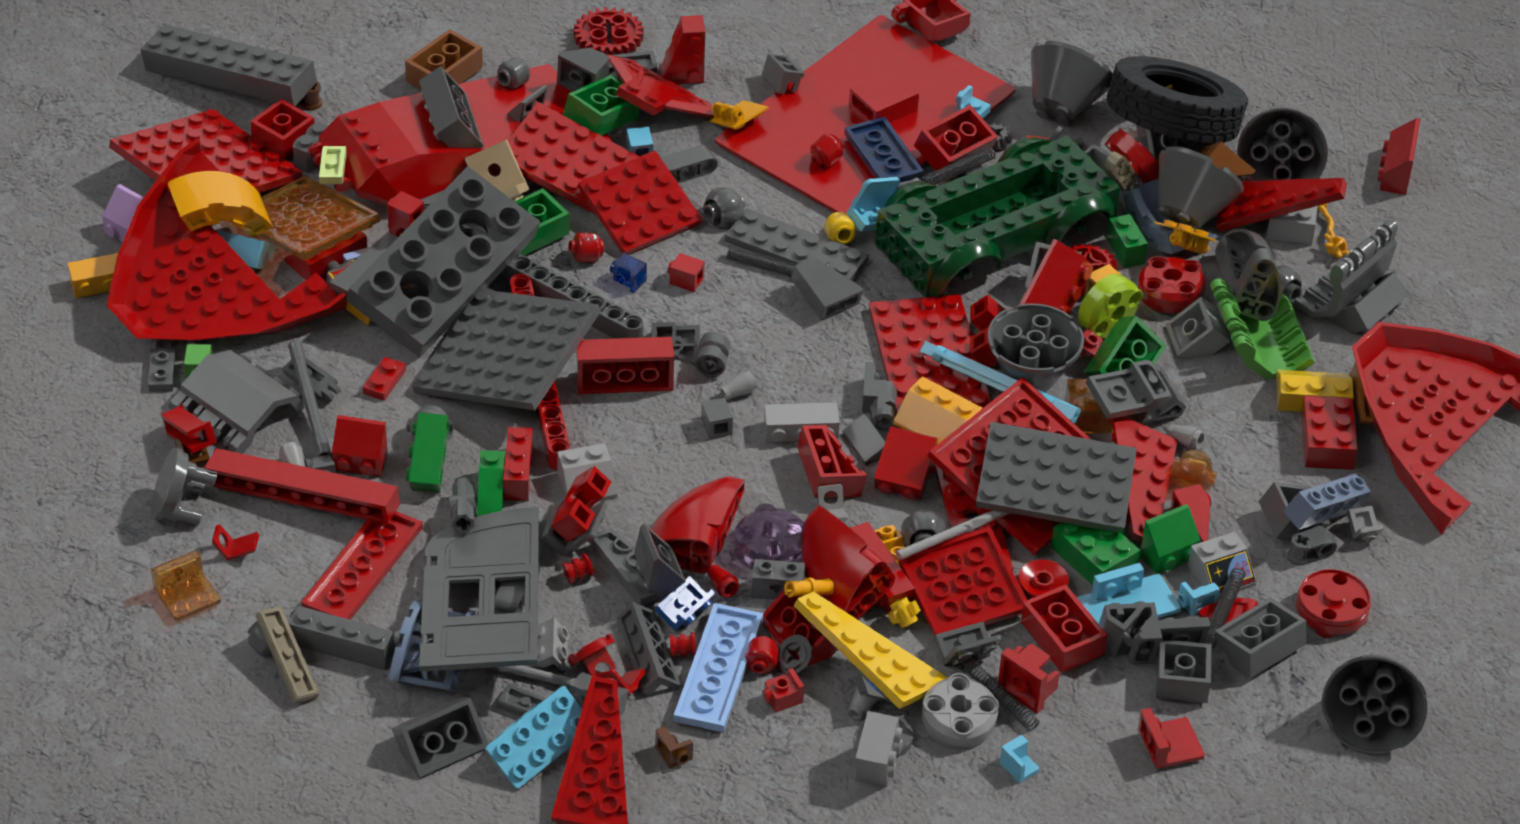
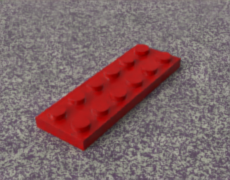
(362, 566)

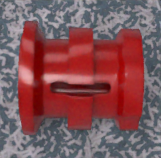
(578, 568)
(683, 645)

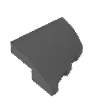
(685, 338)

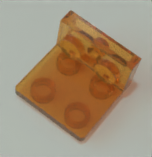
(184, 586)

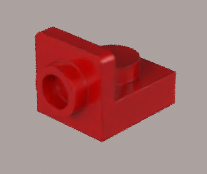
(1091, 344)

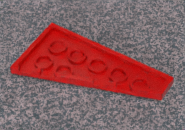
(1279, 197)
(594, 772)

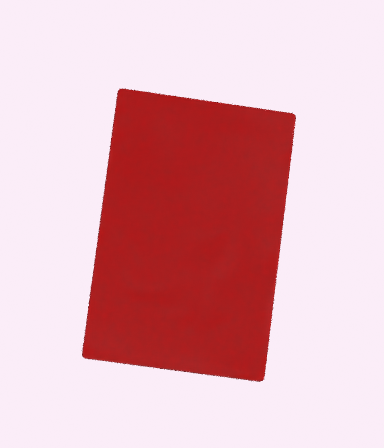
(873, 55)

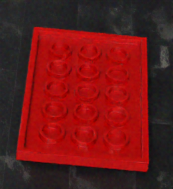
(562, 153)

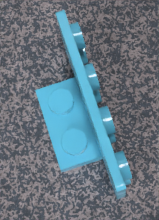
(1127, 587)
(536, 737)

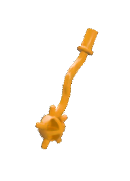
(1336, 245)

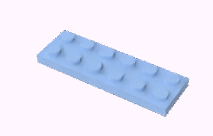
(717, 668)

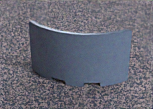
(1143, 204)

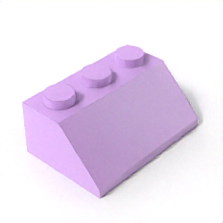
(120, 212)

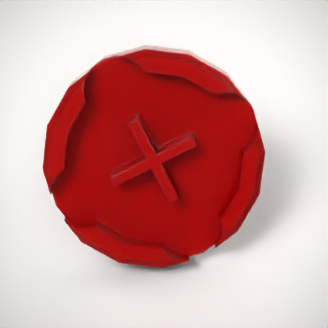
(594, 654)

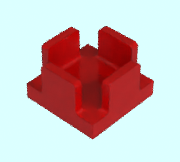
(1023, 677)

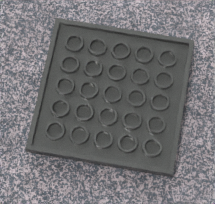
(506, 349)

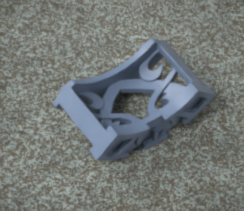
(407, 662)

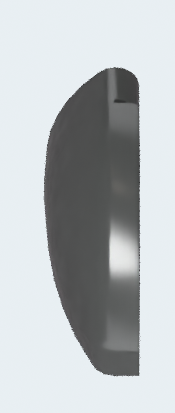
(1251, 272)

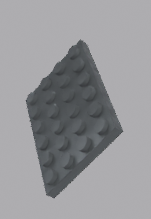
(1056, 477)

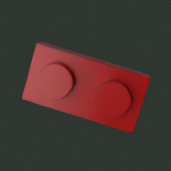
(384, 378)

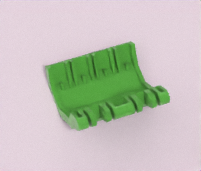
(1264, 344)

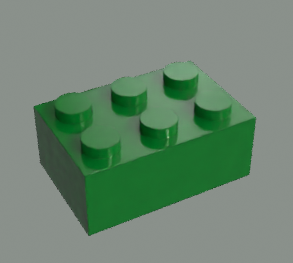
(599, 107)
(552, 218)
(1093, 549)

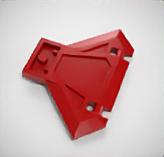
(653, 91)

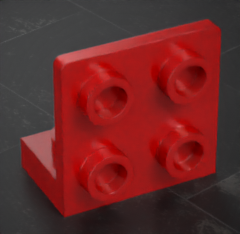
(1169, 741)

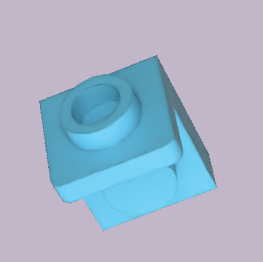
(965, 98)
(1196, 599)

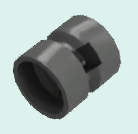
(712, 354)

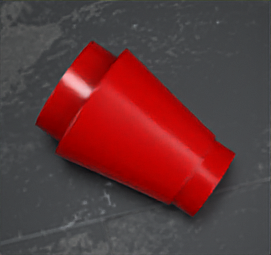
(723, 581)

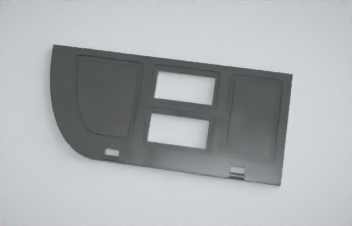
(496, 549)

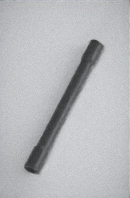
(299, 360)

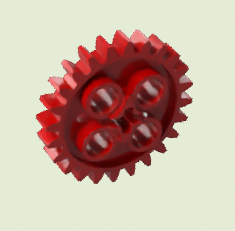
(625, 31)

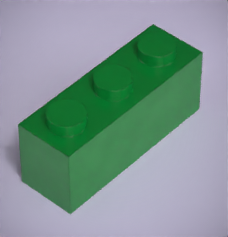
(428, 452)

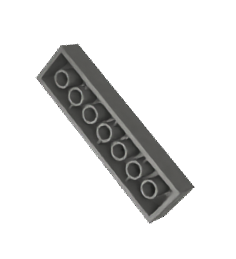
(228, 65)

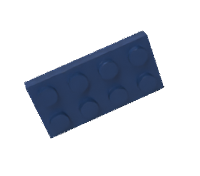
(883, 150)

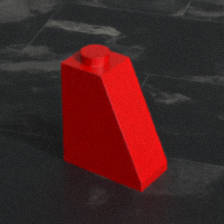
(884, 100)

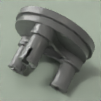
(175, 477)

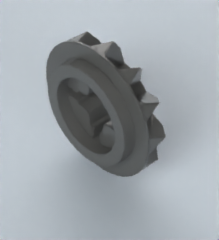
(1005, 136)
(786, 659)

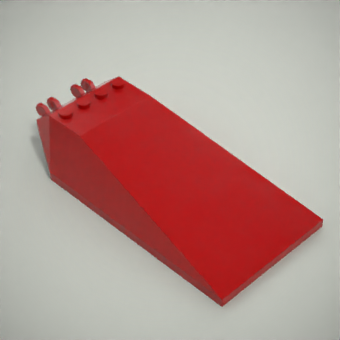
(395, 146)

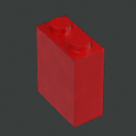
(905, 463)

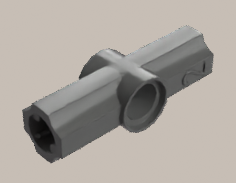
(463, 505)

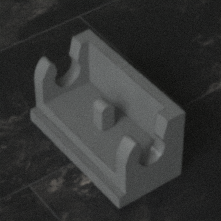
(780, 71)

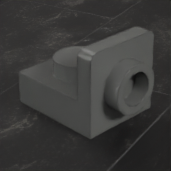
(321, 463)

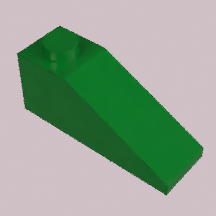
(490, 482)

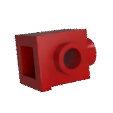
(784, 691)

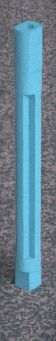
(988, 376)

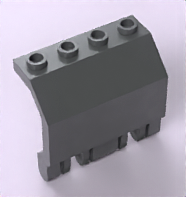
(1351, 274)
(233, 397)

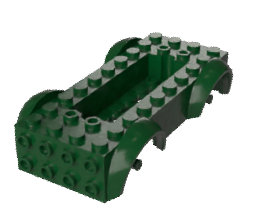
(934, 228)

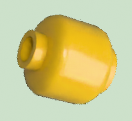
(840, 228)

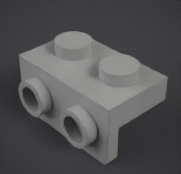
(552, 645)

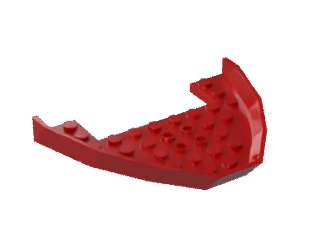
(192, 282)
(1429, 399)

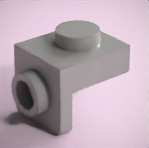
(1363, 523)

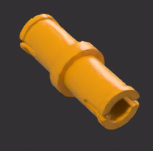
(809, 585)

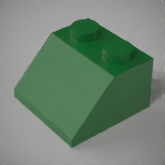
(1169, 539)

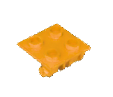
(737, 115)
(1186, 237)

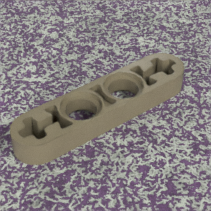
(1121, 171)

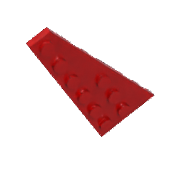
(1150, 473)

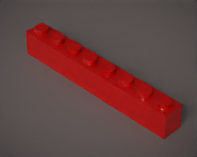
(304, 486)

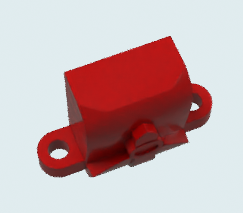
(933, 18)

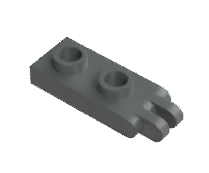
(162, 368)
(320, 379)

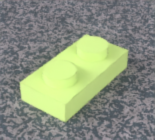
(332, 165)

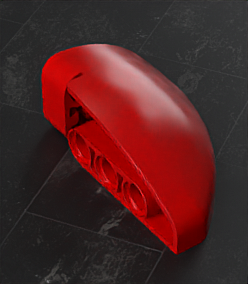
(700, 522)
(841, 555)

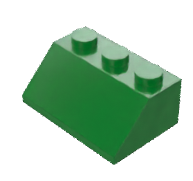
(1126, 343)

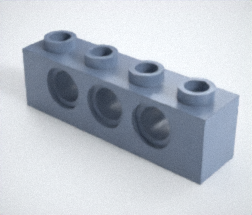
(1327, 501)

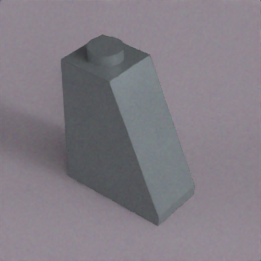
(825, 288)

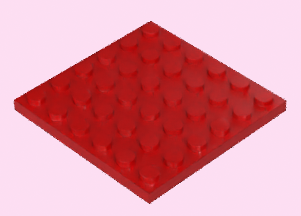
(221, 142)
(964, 451)

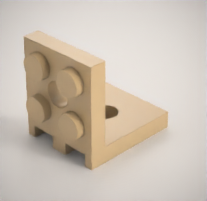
(510, 180)

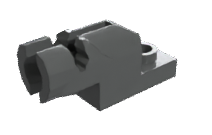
(879, 399)

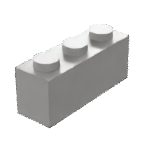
(785, 421)

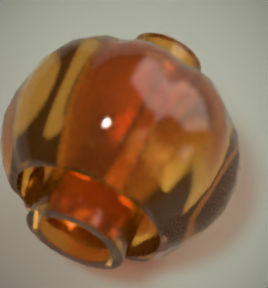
(1193, 469)

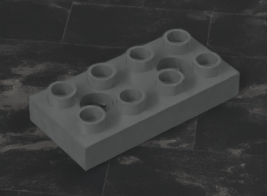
(443, 261)

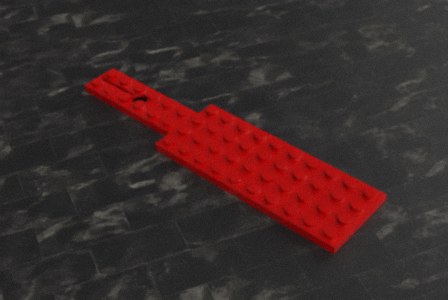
(900, 334)

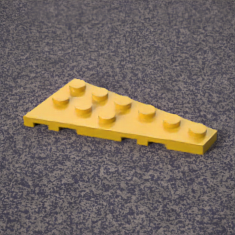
(884, 663)

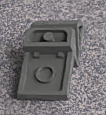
(1137, 391)
(1141, 630)

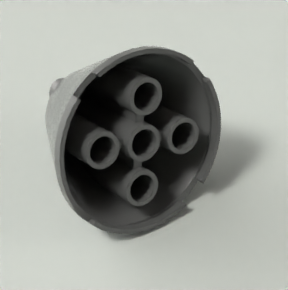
(1065, 80)
(1283, 146)
(1193, 188)
(1035, 343)
(1374, 704)

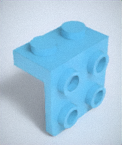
(869, 200)

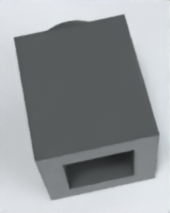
(717, 418)

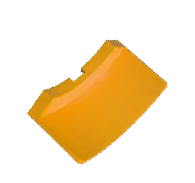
(216, 197)

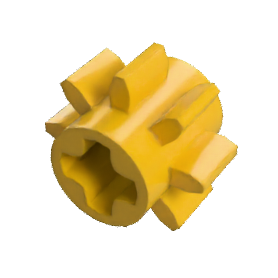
(903, 612)

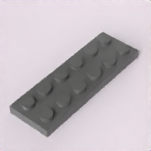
(792, 244)

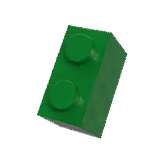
(1126, 241)

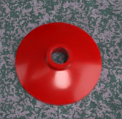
(1042, 576)

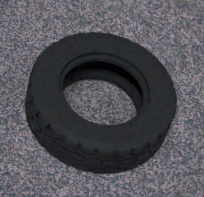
(1197, 110)

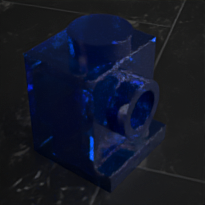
(629, 272)

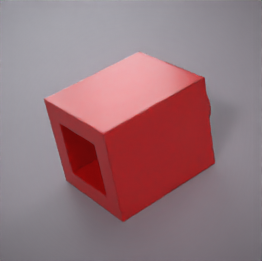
(686, 272)

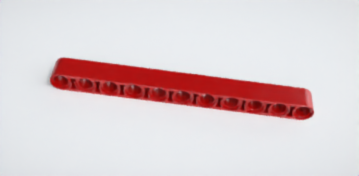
(549, 410)

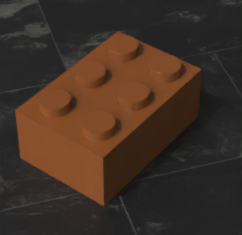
(450, 51)

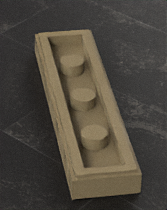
(287, 654)

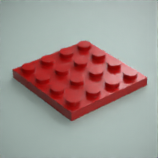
(639, 203)
(964, 582)

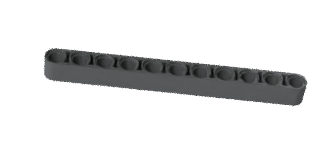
(612, 320)

